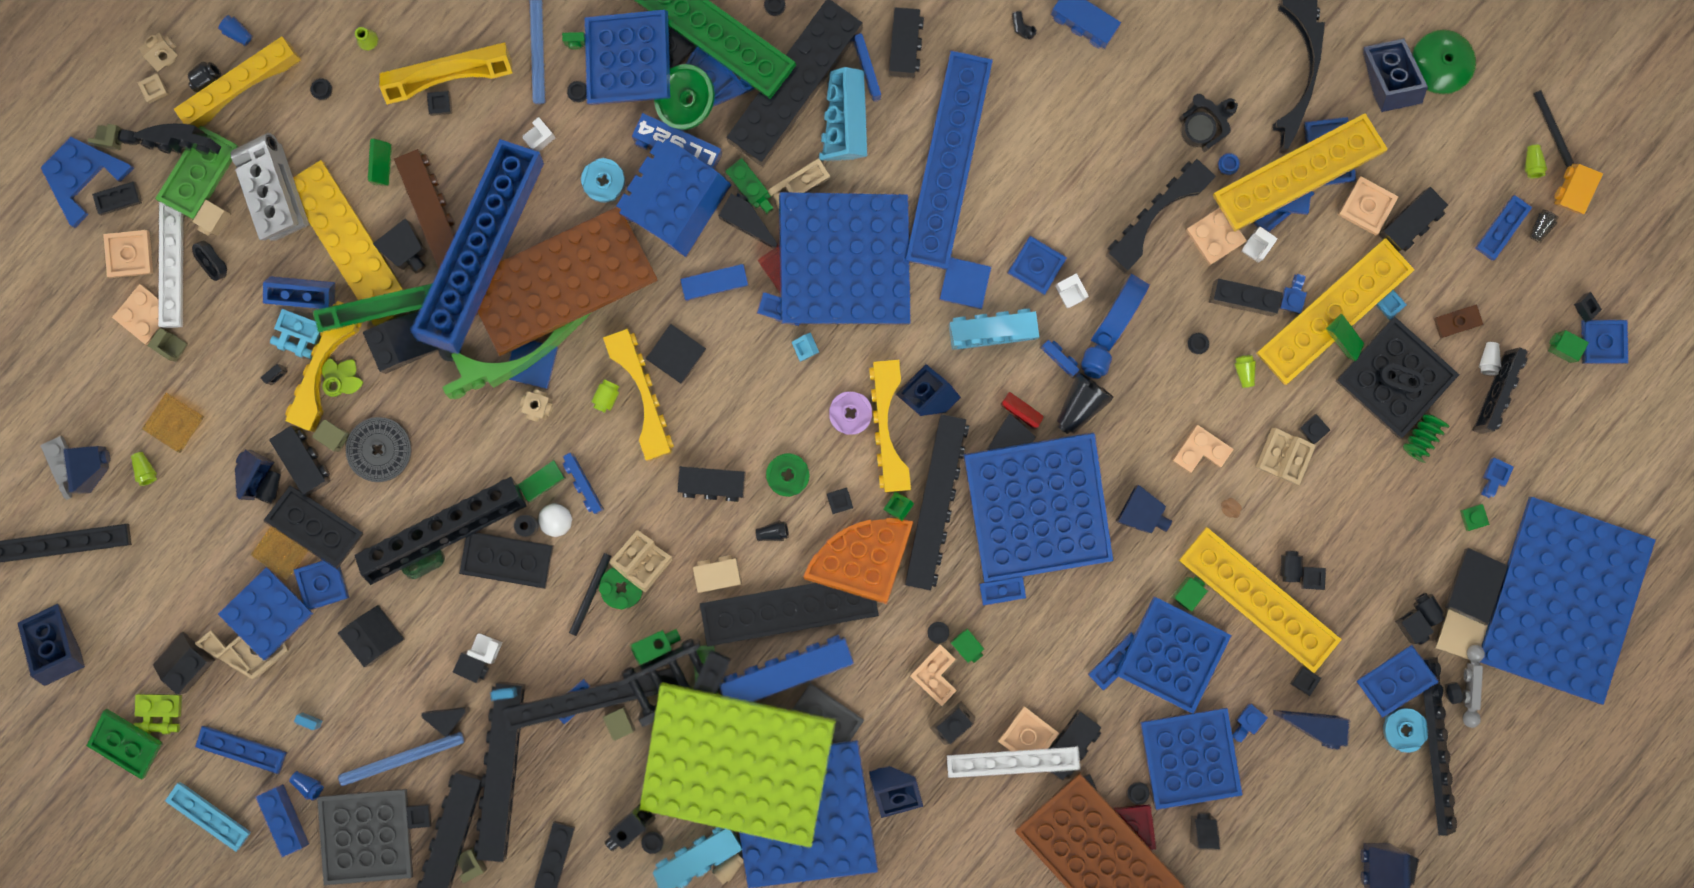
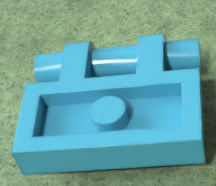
(296, 326)

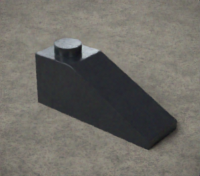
(743, 217)

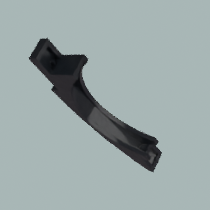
(1304, 17)

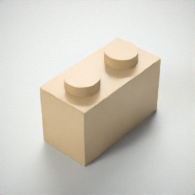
(717, 575)

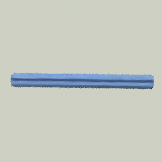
(537, 51)
(401, 759)

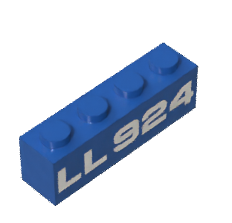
(650, 130)

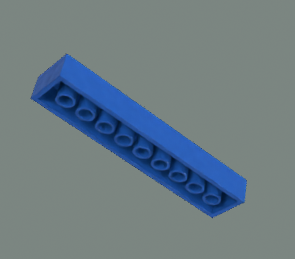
(478, 246)

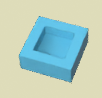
(805, 347)

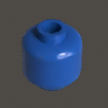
(1096, 362)

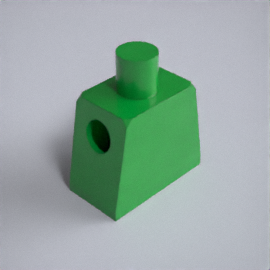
(645, 650)

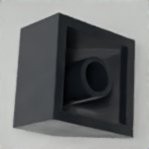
(371, 636)
(182, 664)

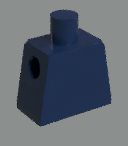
(1143, 512)

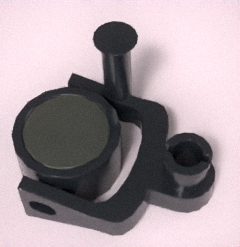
(1201, 127)

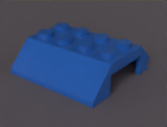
(673, 196)

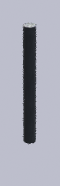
(1554, 130)
(590, 594)

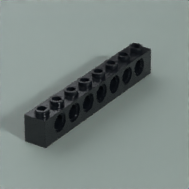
(440, 530)

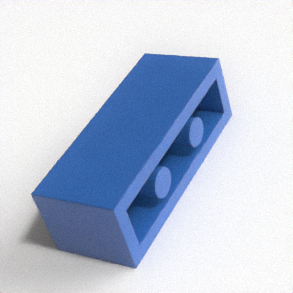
(1086, 20)
(298, 292)
(282, 820)

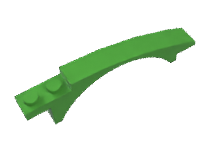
(477, 373)

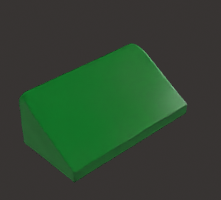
(379, 162)
(1346, 337)
(541, 481)

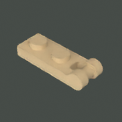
(802, 180)

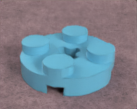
(596, 170)
(1392, 729)

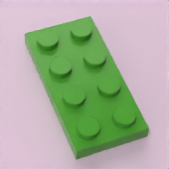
(196, 177)

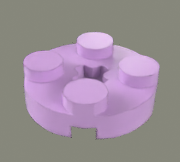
(838, 410)

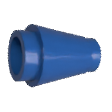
(235, 30)
(307, 786)

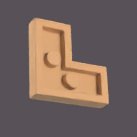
(1201, 444)
(929, 675)

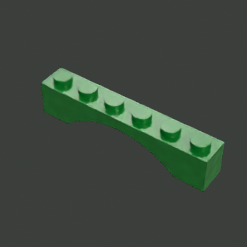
(371, 308)

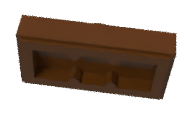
(1458, 321)

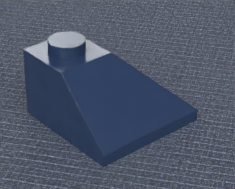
(928, 393)
(85, 467)
(250, 473)
(895, 791)

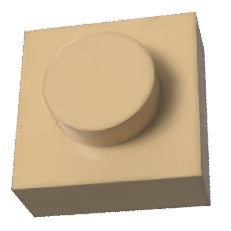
(153, 88)

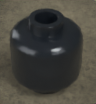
(203, 75)

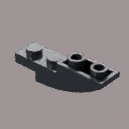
(176, 137)

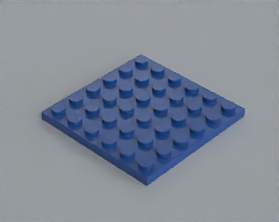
(844, 258)
(1038, 507)
(841, 836)

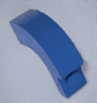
(1121, 312)

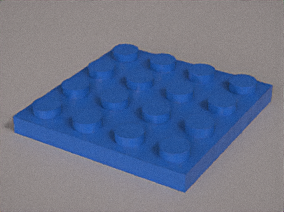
(627, 57)
(1173, 655)
(1191, 758)

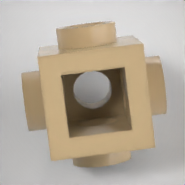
(159, 51)
(544, 405)

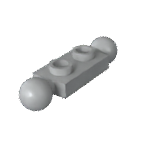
(1473, 679)

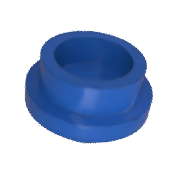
(1228, 164)

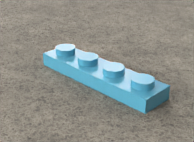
(208, 816)

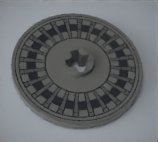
(361, 450)

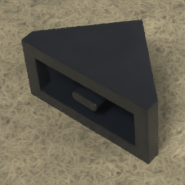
(445, 720)

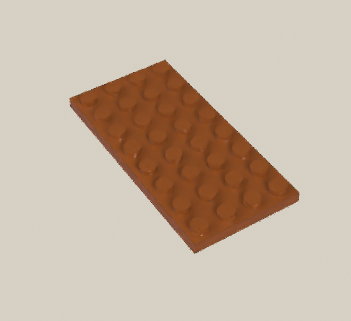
(563, 280)
(1091, 843)

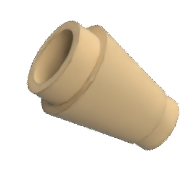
(728, 868)

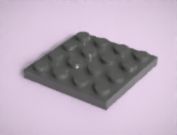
(365, 837)

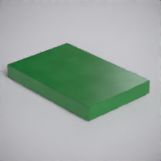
(124, 744)

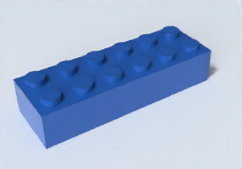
(788, 672)

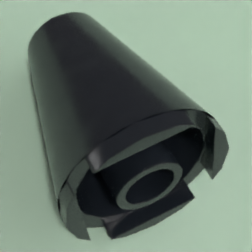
(1082, 403)

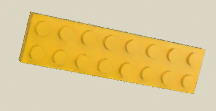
(1300, 172)
(344, 236)
(1350, 295)
(1259, 600)

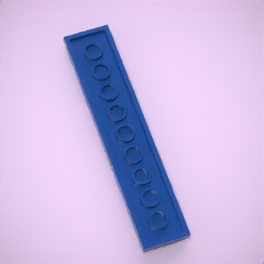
(949, 160)

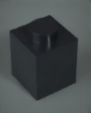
(1415, 627)
(471, 668)

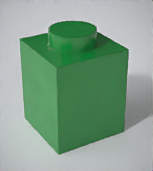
(1567, 346)
(1190, 593)
(968, 646)

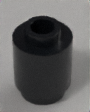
(532, 529)
(1291, 566)
(1429, 608)

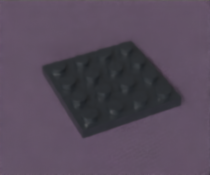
(1392, 406)

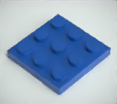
(265, 613)

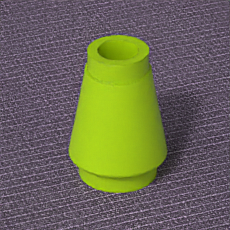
(366, 38)
(1535, 162)
(1245, 369)
(143, 470)

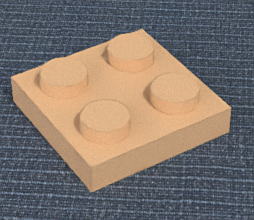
(1368, 205)
(1215, 236)
(128, 254)
(140, 314)
(1028, 733)

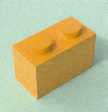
(1577, 188)

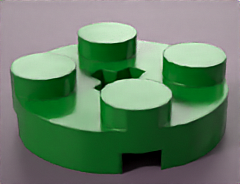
(781, 464)
(612, 597)

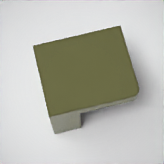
(106, 137)
(167, 344)
(331, 436)
(619, 723)
(470, 865)

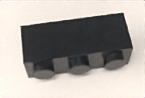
(905, 42)
(1414, 220)
(1245, 297)
(300, 460)
(711, 483)
(1077, 733)

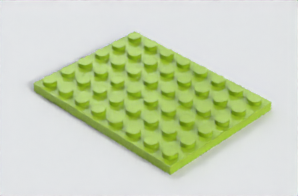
(737, 764)

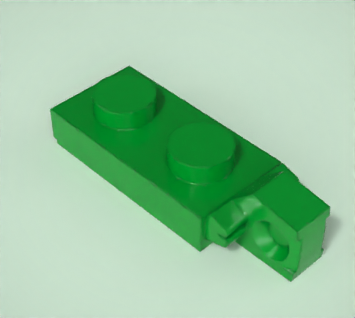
(749, 185)

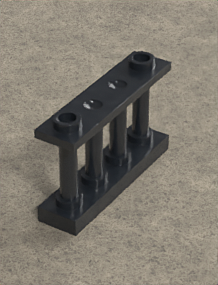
(631, 674)

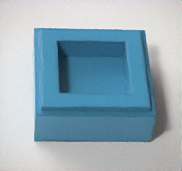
(1391, 305)
(503, 693)
(308, 721)

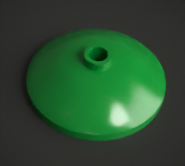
(1439, 74)
(686, 82)

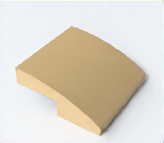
(1285, 456)
(640, 561)
(1459, 634)

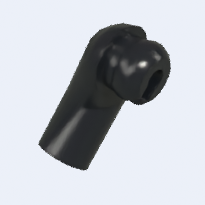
(1020, 28)

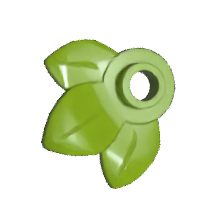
(343, 375)

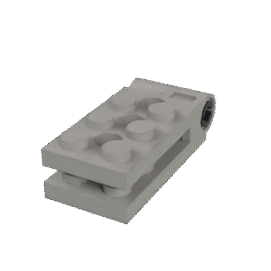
(269, 188)

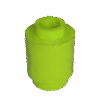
(605, 396)

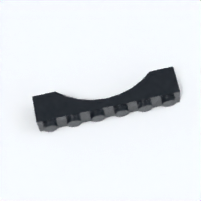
(1189, 184)

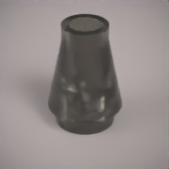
(1543, 225)

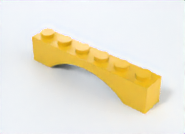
(482, 62)
(264, 64)
(307, 405)
(653, 436)
(895, 472)

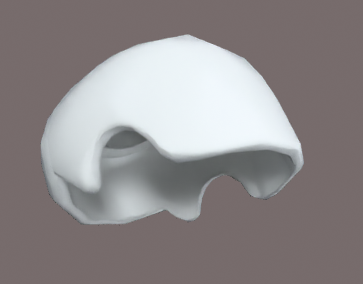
(554, 520)

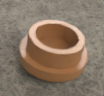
(1231, 508)

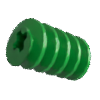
(1424, 436)

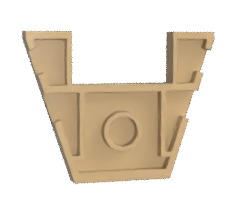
(240, 654)

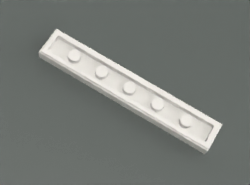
(170, 268)
(1013, 762)

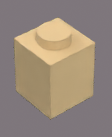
(211, 218)

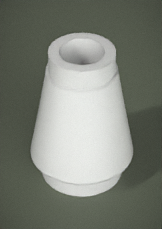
(1490, 361)

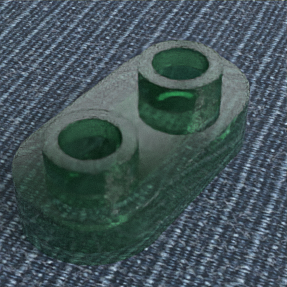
(424, 565)

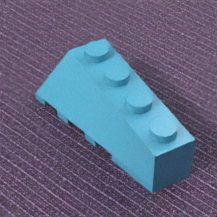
(845, 117)
(993, 330)
(696, 859)

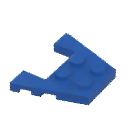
(724, 81)
(73, 169)

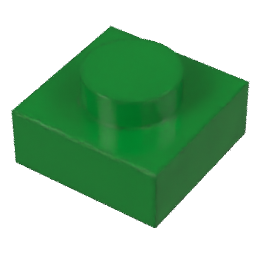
(573, 40)
(898, 506)
(1474, 517)

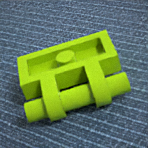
(158, 706)

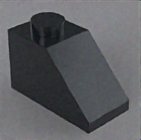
(1204, 832)

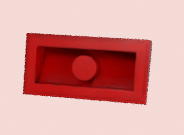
(1022, 410)

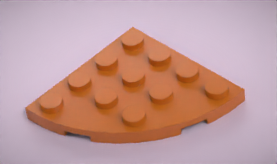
(862, 558)

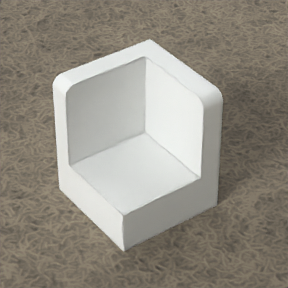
(538, 136)
(1259, 244)
(1071, 291)
(485, 648)

